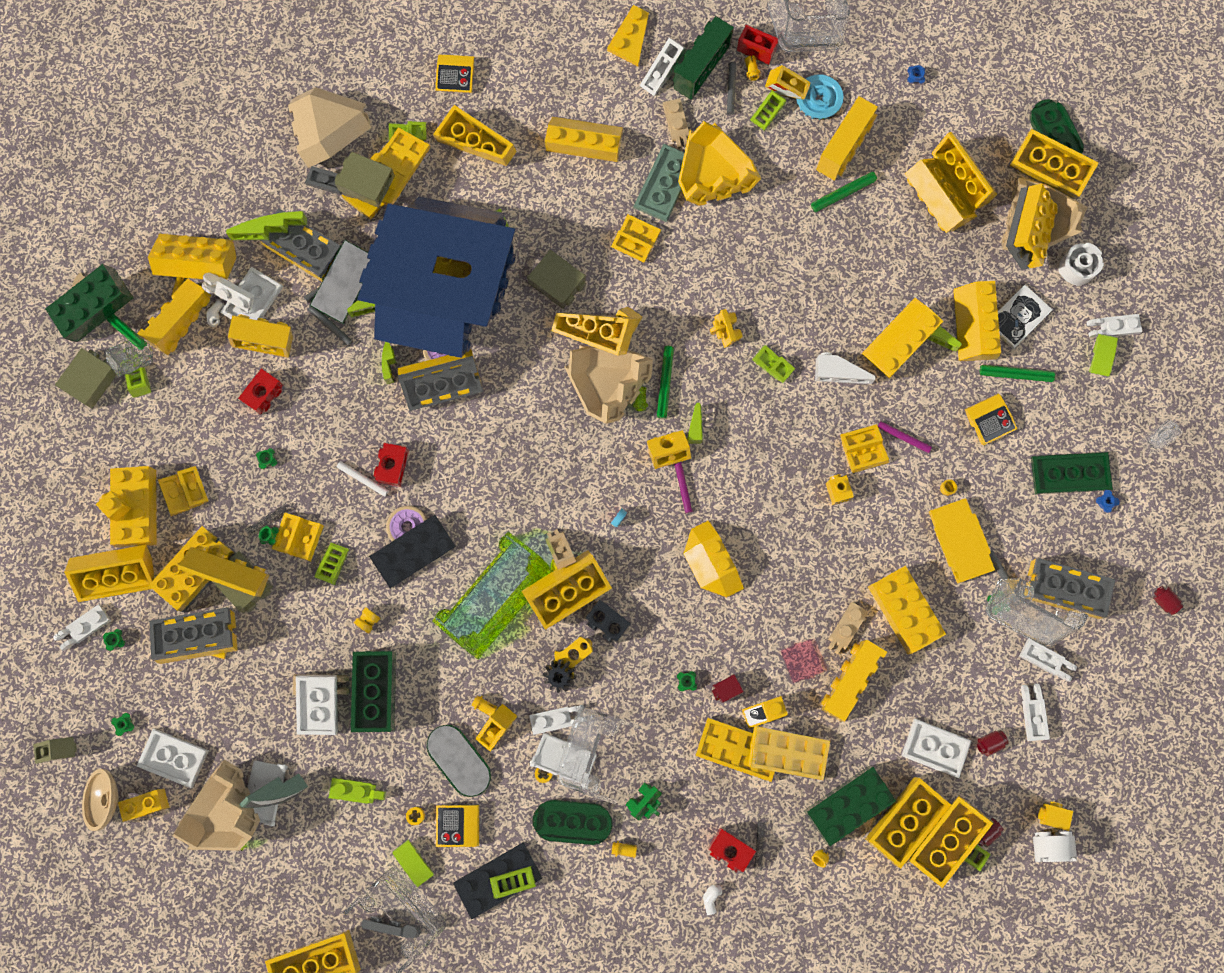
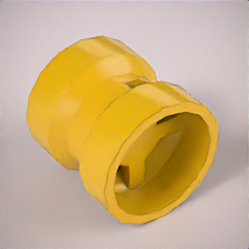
(367, 620)

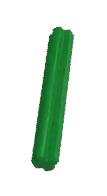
(843, 192)
(127, 332)
(1017, 373)
(665, 382)

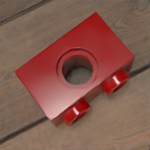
(758, 44)
(261, 381)
(391, 453)
(743, 852)

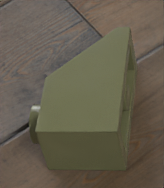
(54, 750)

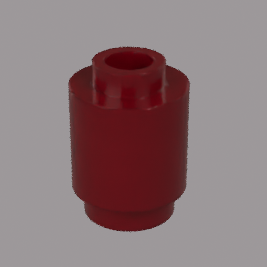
(1168, 600)
(992, 743)
(992, 834)

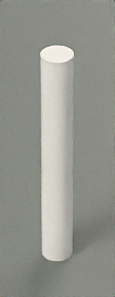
(362, 478)

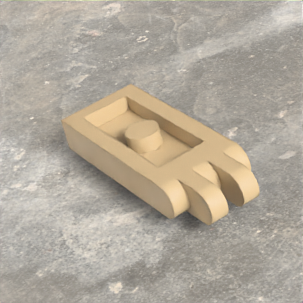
(676, 121)
(560, 549)
(847, 627)

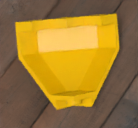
(714, 166)

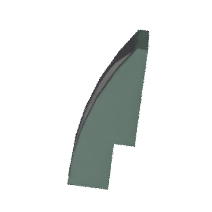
(275, 793)

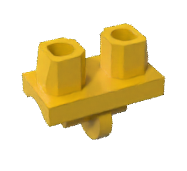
(724, 329)

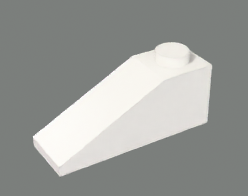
(663, 66)
(836, 369)

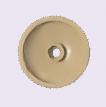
(99, 800)

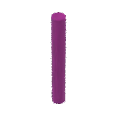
(905, 437)
(683, 487)

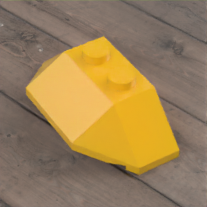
(711, 561)

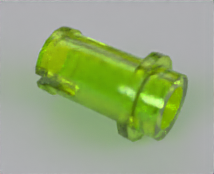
(640, 402)

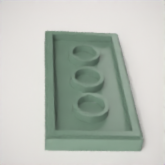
(662, 185)

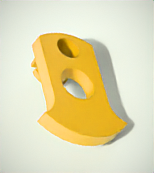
(578, 645)

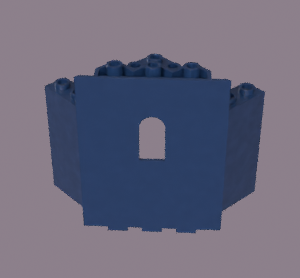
(428, 307)

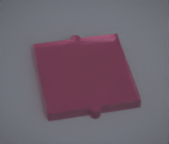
(801, 661)

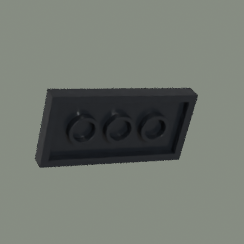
(412, 551)
(476, 888)

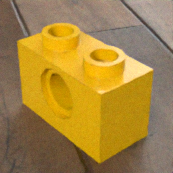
(668, 449)
(143, 805)

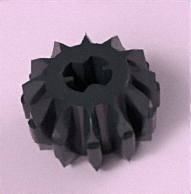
(557, 668)

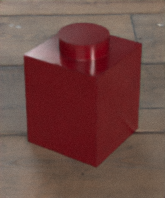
(726, 689)

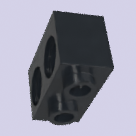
(611, 617)

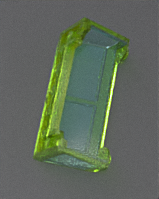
(493, 597)

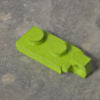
(354, 791)

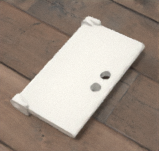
(550, 754)
(262, 774)

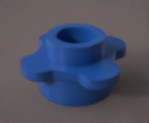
(917, 69)
(1101, 501)

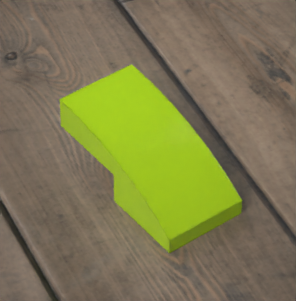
(415, 128)
(1104, 354)
(388, 359)
(773, 364)
(412, 863)

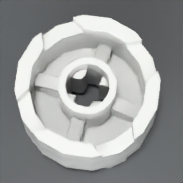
(1081, 264)
(1054, 848)

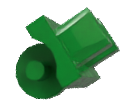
(648, 805)

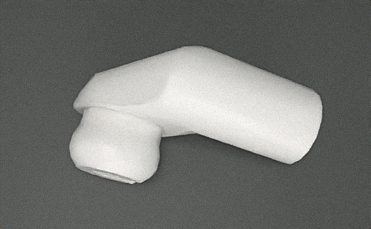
(213, 314)
(710, 897)

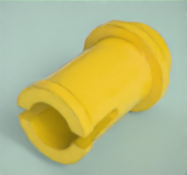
(752, 69)
(483, 705)
(623, 849)

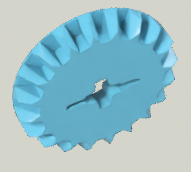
(831, 93)

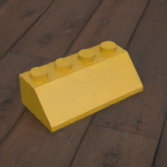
(583, 139)
(964, 172)
(939, 195)
(977, 321)
(902, 337)
(223, 571)
(110, 573)

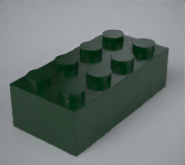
(703, 57)
(89, 303)
(373, 691)
(849, 805)

